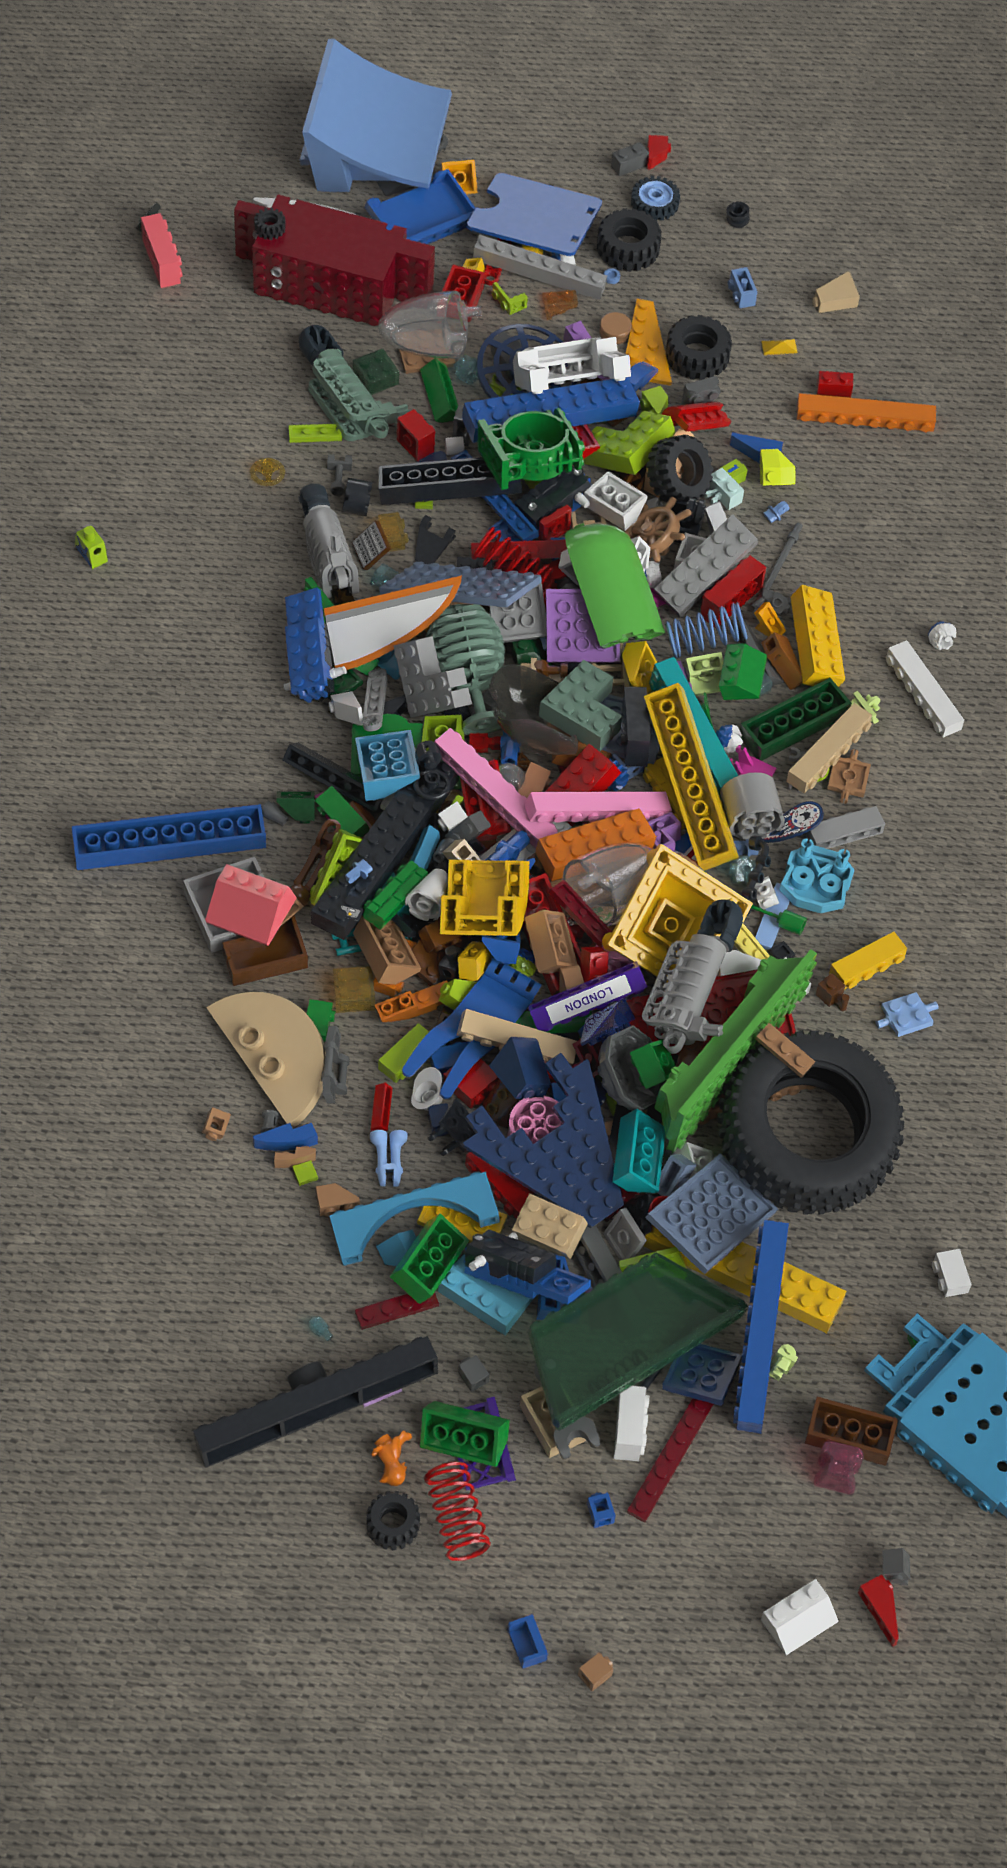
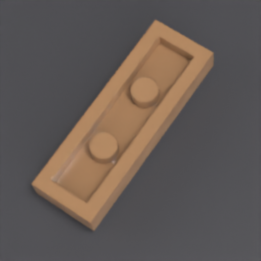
(785, 1050)

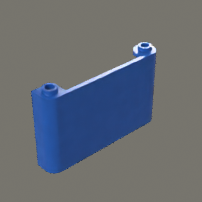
(426, 212)

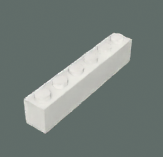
(924, 688)

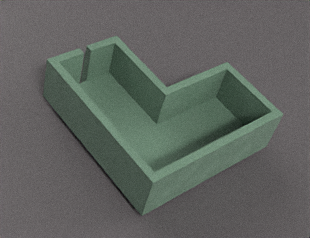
(578, 709)

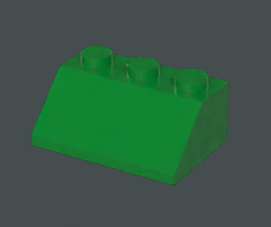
(742, 672)

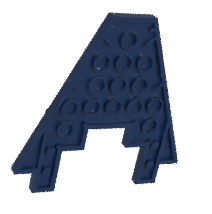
(567, 1165)

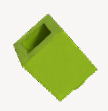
(736, 470)

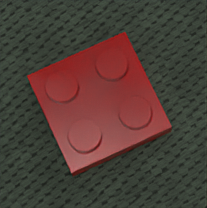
(555, 524)

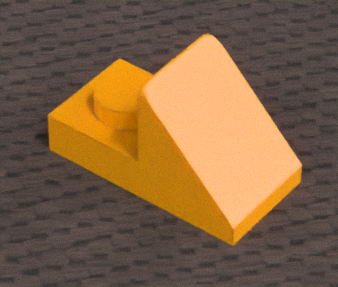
(768, 620)

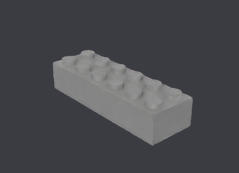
(706, 565)

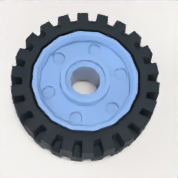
(656, 197)

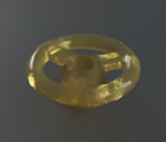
(267, 467)

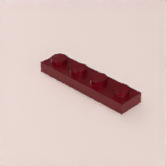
(580, 911)
(392, 1309)

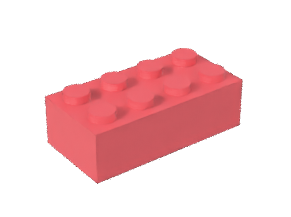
(161, 250)

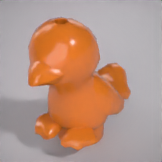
(389, 1453)

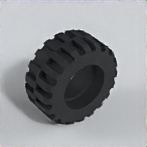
(624, 254)
(698, 363)
(695, 464)

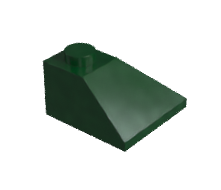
(524, 650)
(298, 804)

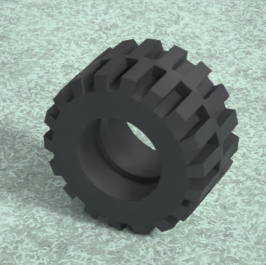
(393, 1536)

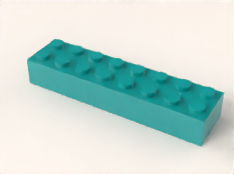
(669, 673)

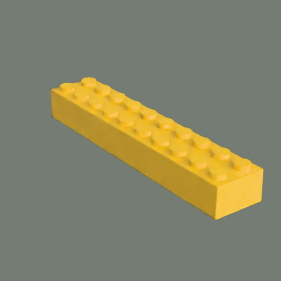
(691, 777)
(801, 1293)

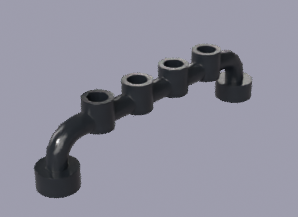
(763, 860)

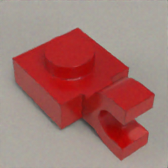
(481, 742)

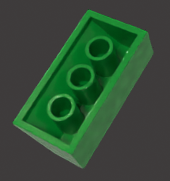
(464, 1433)

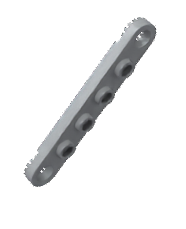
(375, 699)

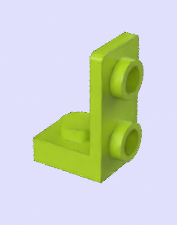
(511, 305)

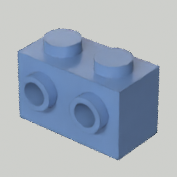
(742, 287)

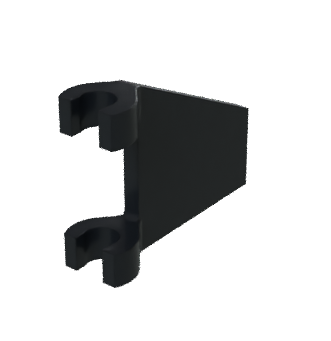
(429, 545)

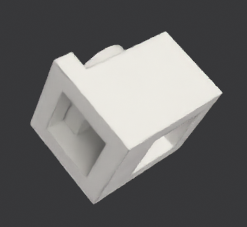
(766, 894)

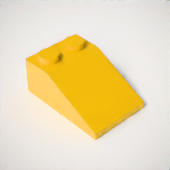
(639, 663)

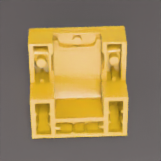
(485, 897)

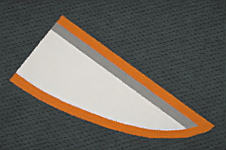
(373, 625)

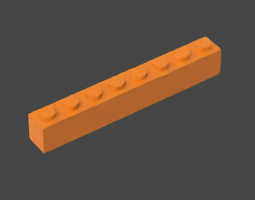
(866, 412)

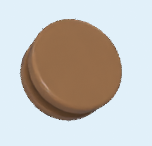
(615, 325)

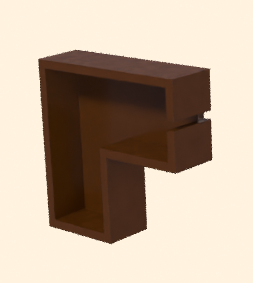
(255, 961)

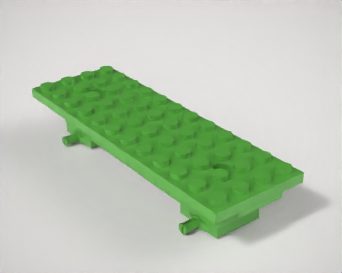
(697, 1087)

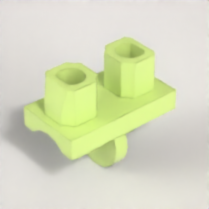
(872, 702)
(782, 1361)

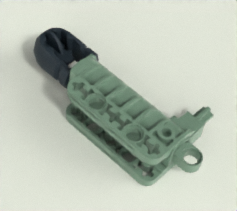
(345, 391)

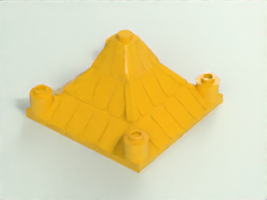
(666, 909)

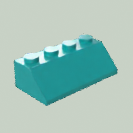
(639, 1153)

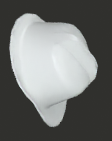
(427, 1088)

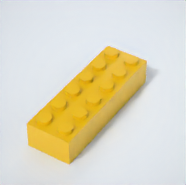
(817, 636)

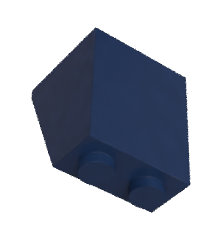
(522, 1068)

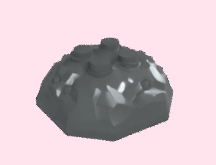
(618, 1073)

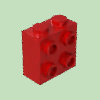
(475, 1084)

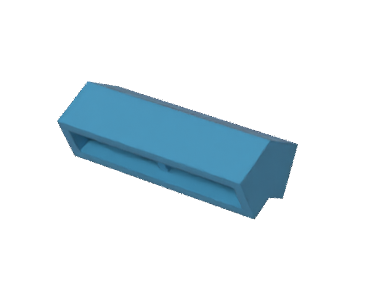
(425, 847)

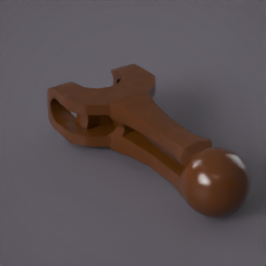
(319, 850)

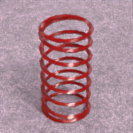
(490, 535)
(444, 1483)

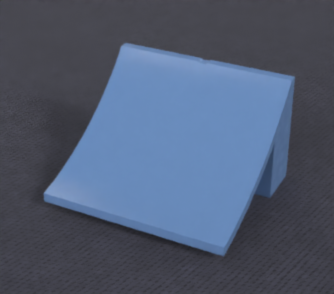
(370, 124)

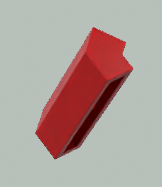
(381, 1107)

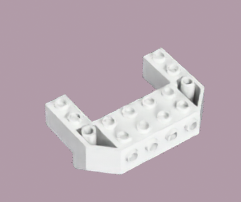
(599, 358)

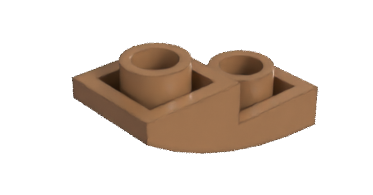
(287, 1160)

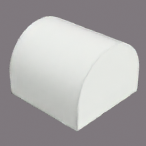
(454, 445)

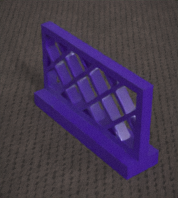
(505, 1463)

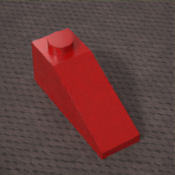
(879, 1600)

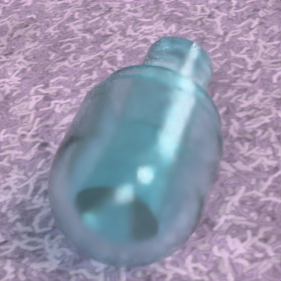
(320, 1327)

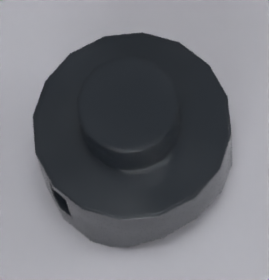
(430, 758)

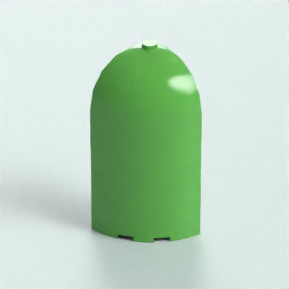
(613, 584)

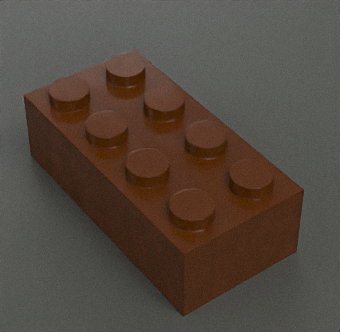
(852, 1427)

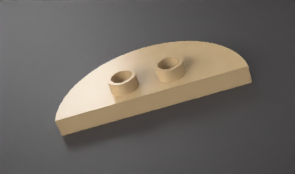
(277, 1047)

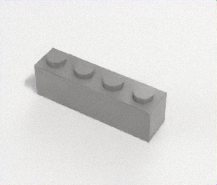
(847, 828)

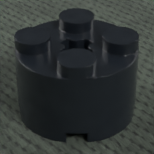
(357, 496)

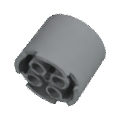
(752, 805)

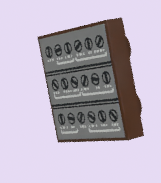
(371, 545)

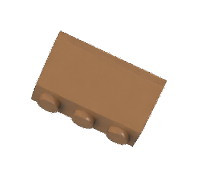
(550, 941)

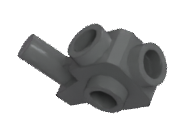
(777, 601)

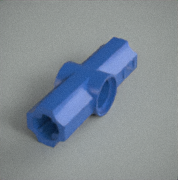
(509, 750)
(510, 849)

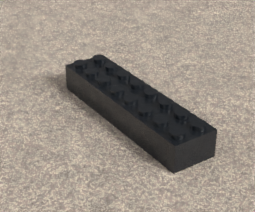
(439, 481)

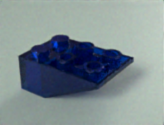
(607, 1022)

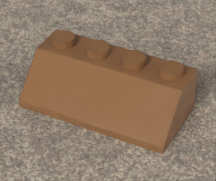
(386, 951)

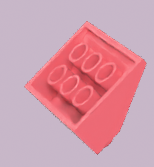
(249, 904)

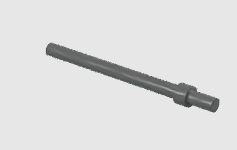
(791, 539)

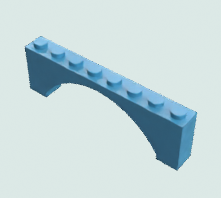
(466, 1195)

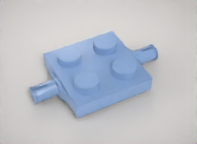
(907, 1014)

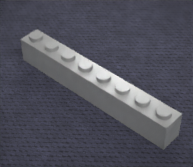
(540, 267)

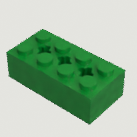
(429, 1258)

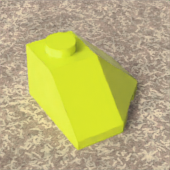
(775, 468)

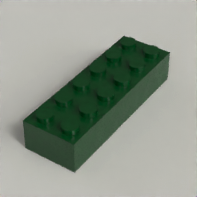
(794, 719)

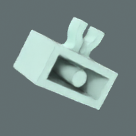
(724, 489)

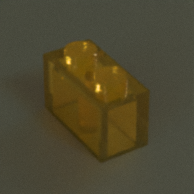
(393, 530)

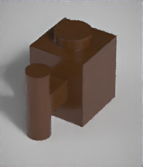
(831, 991)

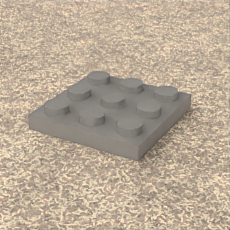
(523, 618)

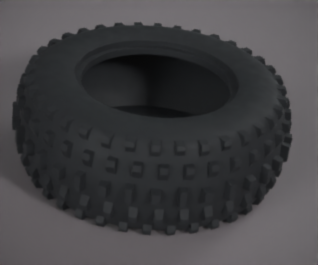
(801, 1181)

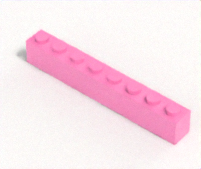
(490, 785)
(593, 805)

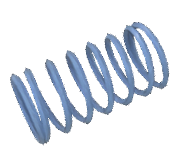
(676, 647)

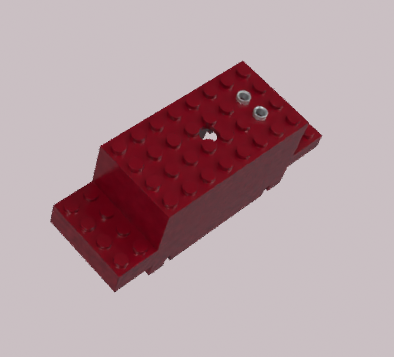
(333, 260)

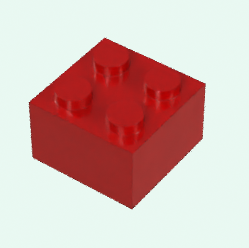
(415, 435)

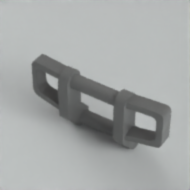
(332, 1054)

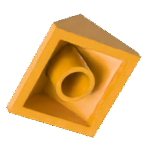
(464, 173)

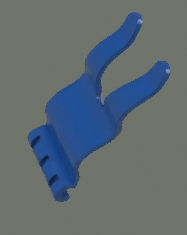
(490, 996)

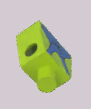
(86, 542)

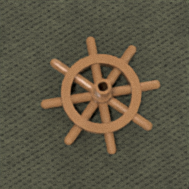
(653, 532)

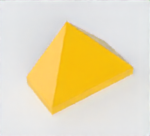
(779, 347)

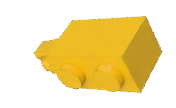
(474, 961)

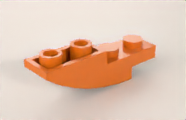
(410, 1005)

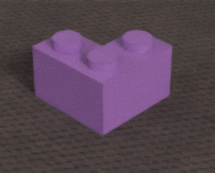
(667, 830)

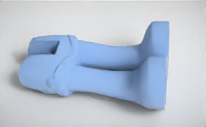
(396, 1140)

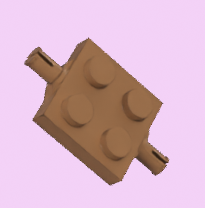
(849, 777)

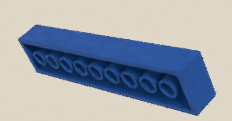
(580, 402)
(169, 837)
(762, 1326)

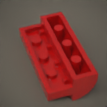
(698, 416)
(475, 803)

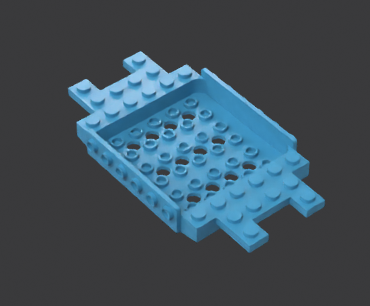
(921, 1384)

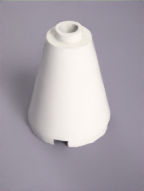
(426, 896)

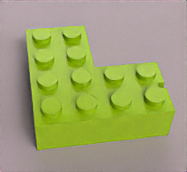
(629, 449)

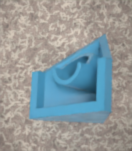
(396, 1247)

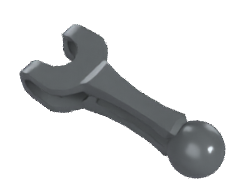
(581, 1428)

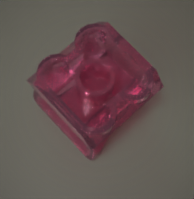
(838, 1467)

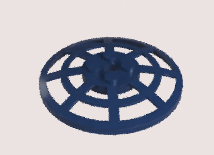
(496, 368)

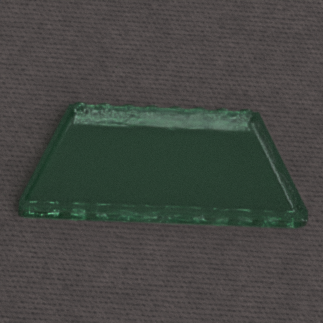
(625, 1333)

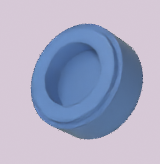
(613, 276)

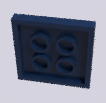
(703, 1374)

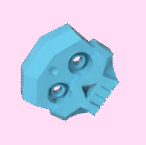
(819, 868)

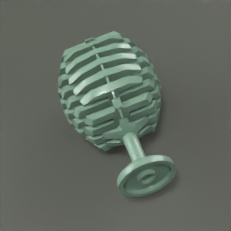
(471, 640)

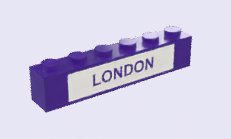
(587, 997)

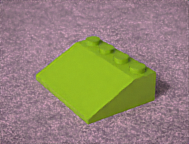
(342, 848)

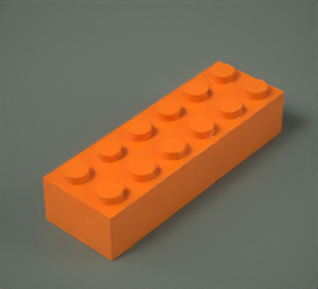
(561, 848)

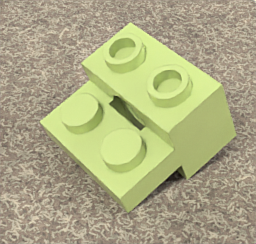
(704, 673)

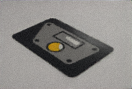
(352, 912)

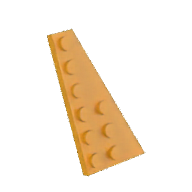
(646, 342)

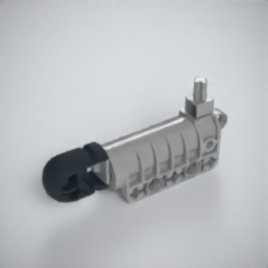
(326, 542)
(692, 979)

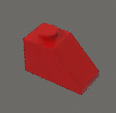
(658, 149)

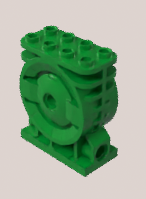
(530, 446)

